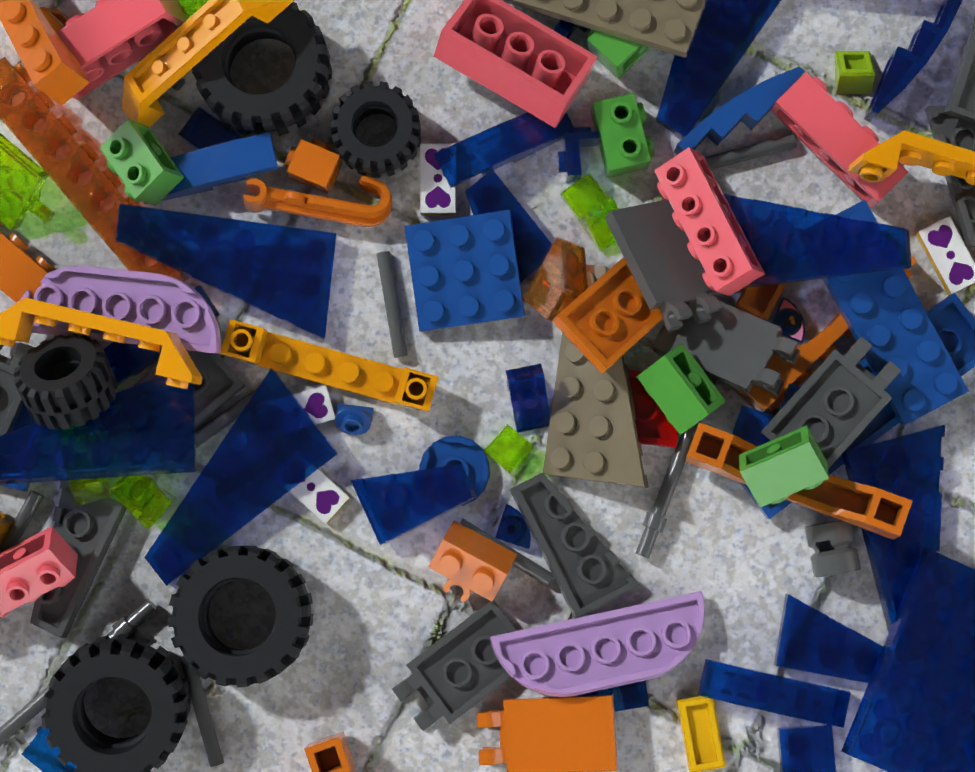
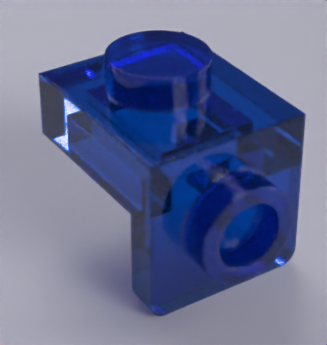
(569, 158)

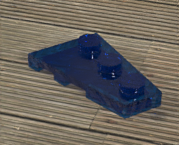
(492, 195)
(411, 499)
(823, 646)

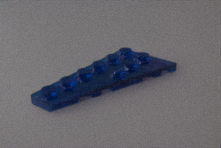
(716, 49)

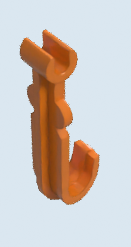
(319, 206)

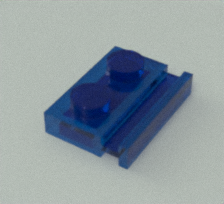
(806, 749)

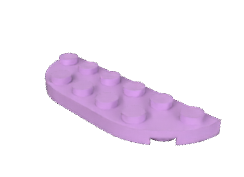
(131, 297)
(603, 647)

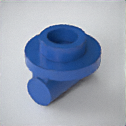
(353, 418)

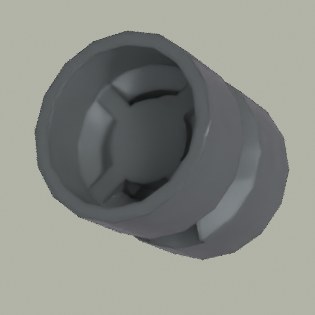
(837, 560)

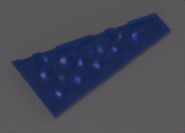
(815, 245)
(258, 263)
(141, 433)
(255, 465)
(910, 469)

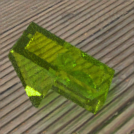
(590, 208)
(143, 498)

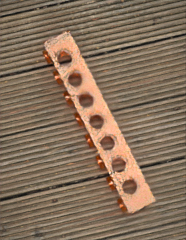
(66, 171)

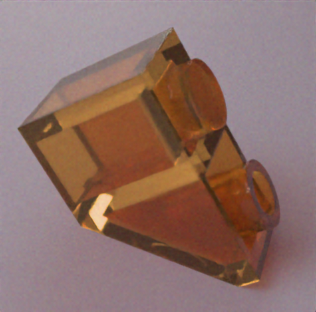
(559, 279)

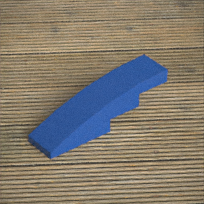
(746, 107)
(223, 164)

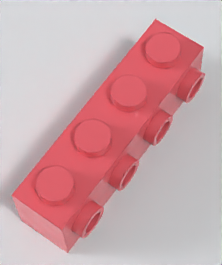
(832, 134)
(708, 223)
(35, 569)

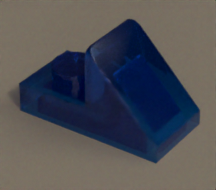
(528, 397)

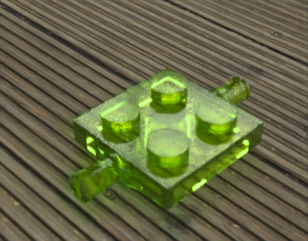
(20, 186)

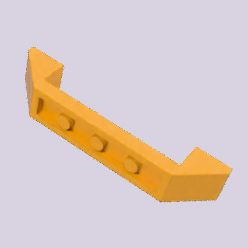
(185, 49)
(915, 150)
(174, 360)
(329, 367)

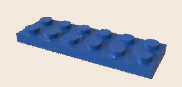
(894, 322)

